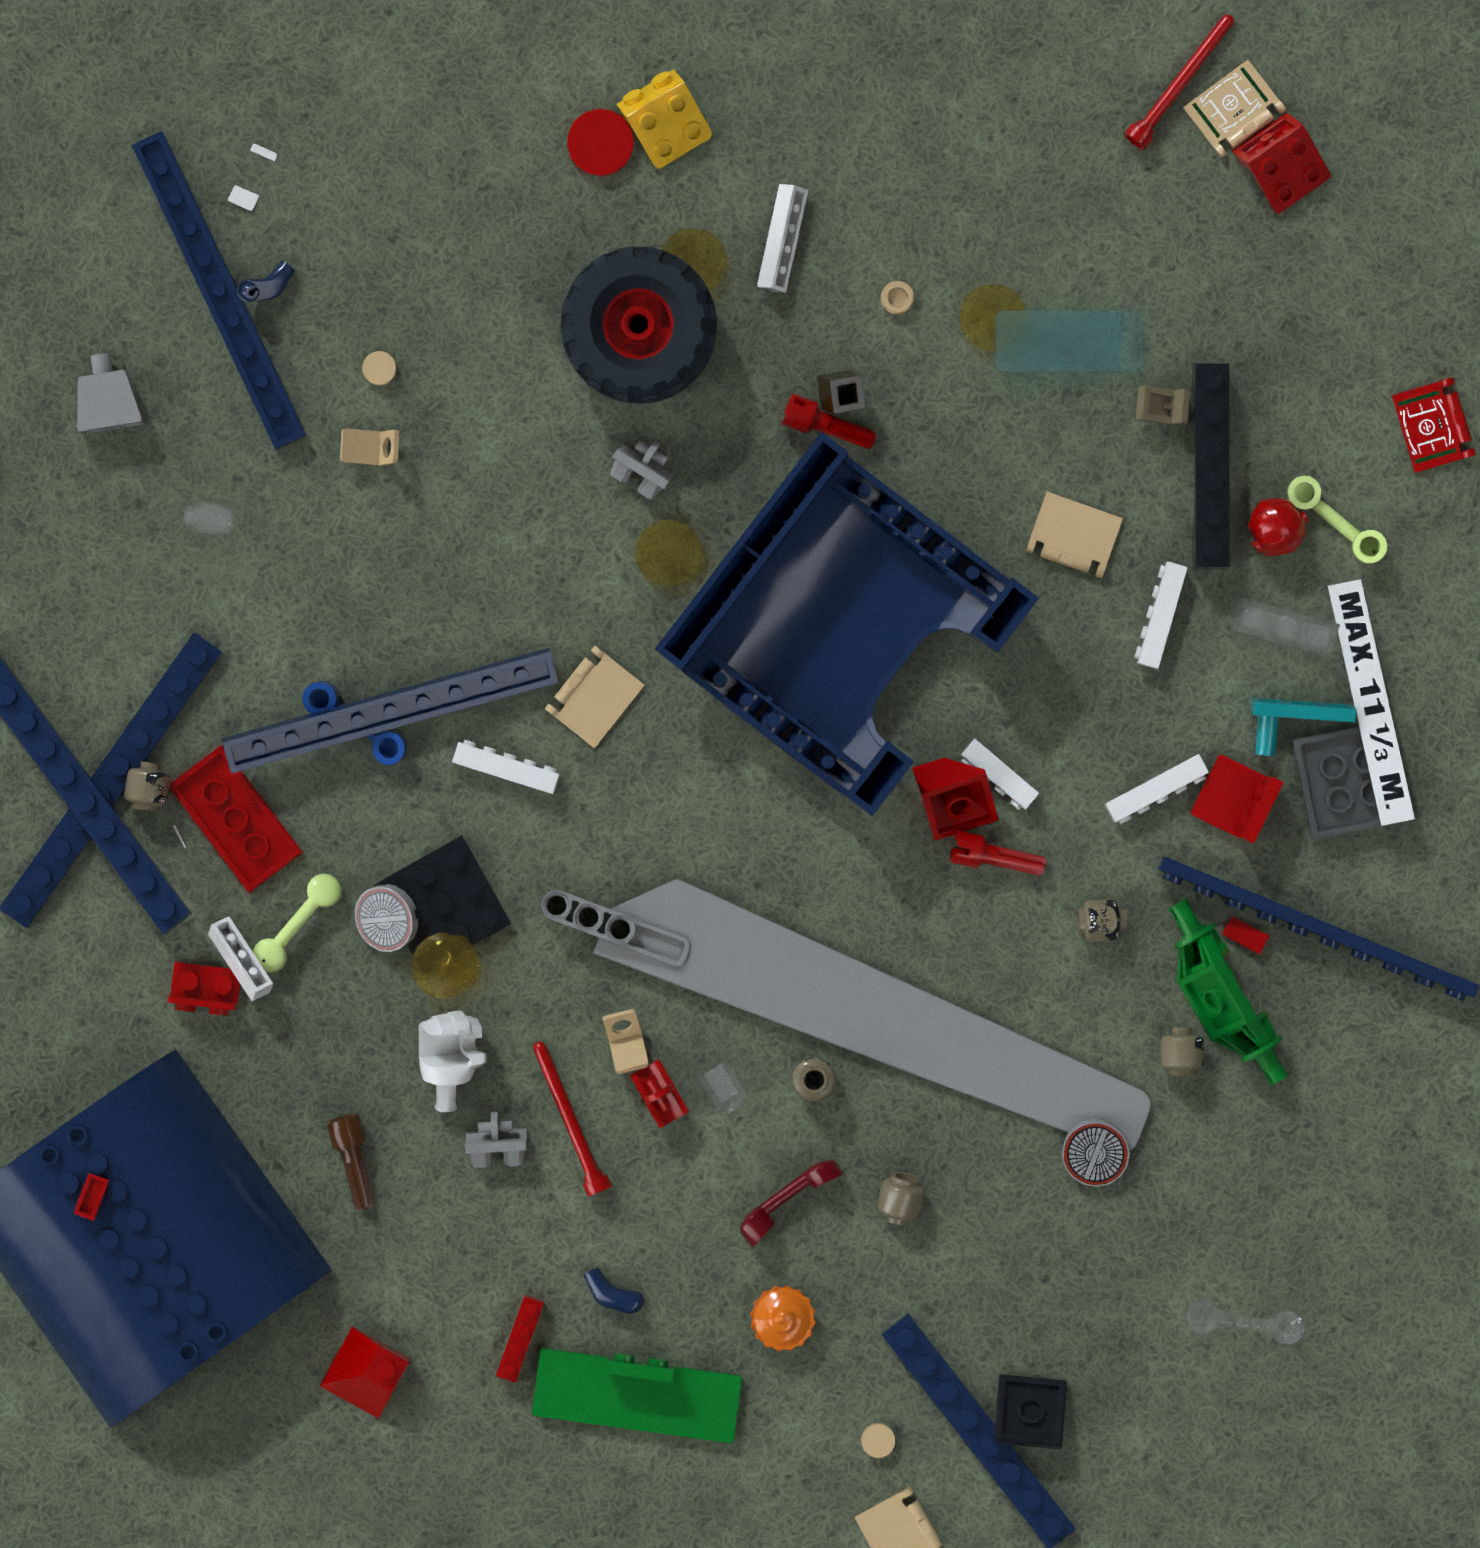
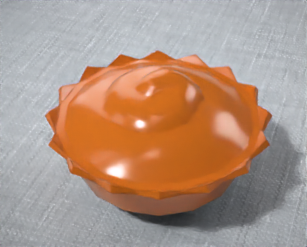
(782, 1318)

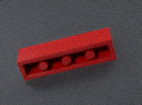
(520, 1338)

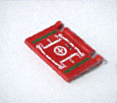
(1432, 425)

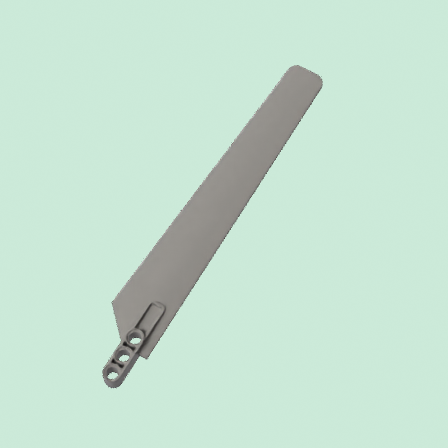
(806, 986)

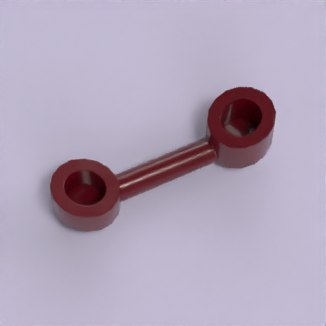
(759, 1221)

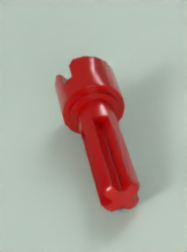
(806, 415)
(980, 852)

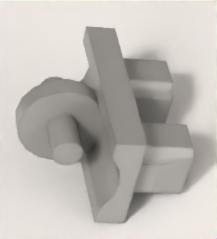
(645, 463)
(496, 1137)

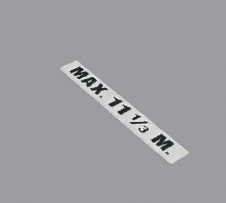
(1371, 702)

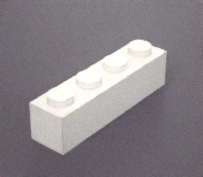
(1000, 774)
(240, 958)

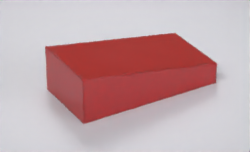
(1245, 935)
(91, 1197)

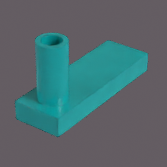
(1271, 709)

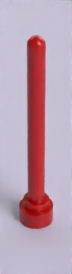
(1141, 132)
(595, 1179)

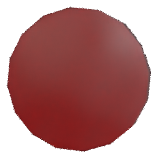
(600, 142)

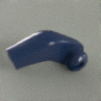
(265, 288)
(611, 1296)

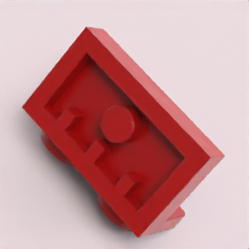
(204, 987)

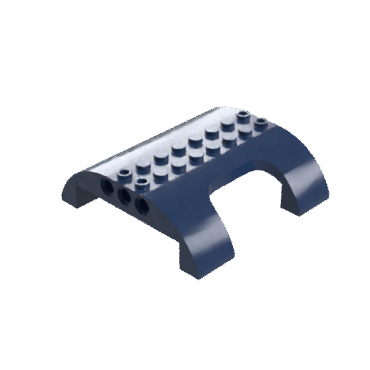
(826, 611)

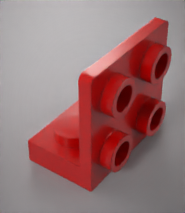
(1283, 162)
(1236, 799)

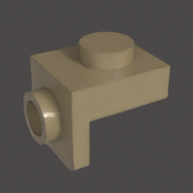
(1163, 405)

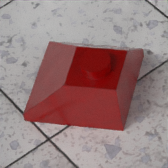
(954, 796)
(365, 1372)

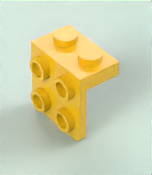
(665, 118)

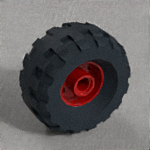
(630, 287)

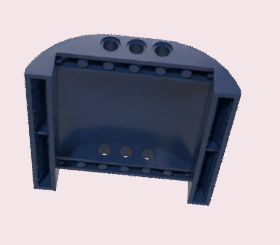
(180, 1250)

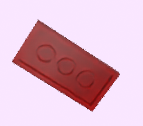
(235, 820)

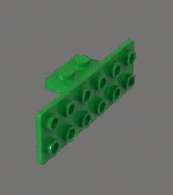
(636, 1394)

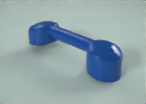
(388, 746)

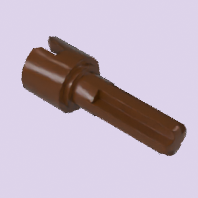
(348, 1136)

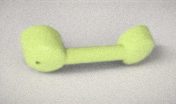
(1306, 494)
(322, 892)

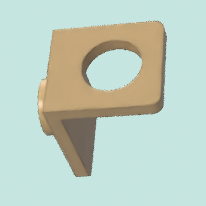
(369, 447)
(627, 1044)

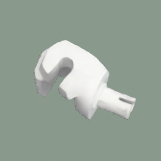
(449, 1054)

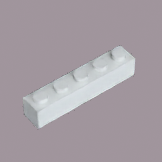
(782, 238)
(1160, 615)
(506, 767)
(1157, 789)

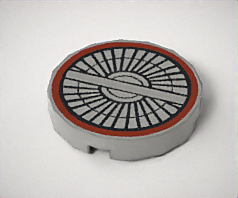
(386, 918)
(1095, 1152)

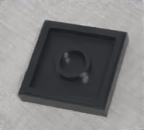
(1030, 1411)

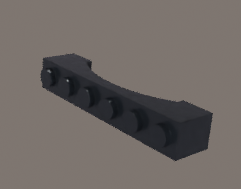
(1211, 467)

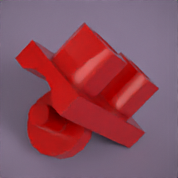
(659, 1093)

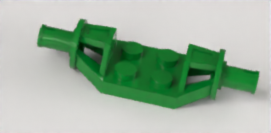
(1218, 998)

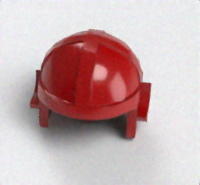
(1277, 527)

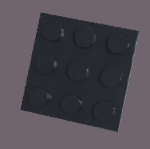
(450, 895)

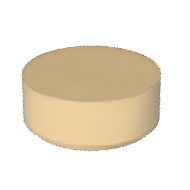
(897, 298)
(379, 368)
(878, 1440)

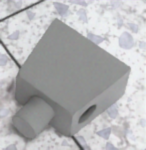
(106, 399)

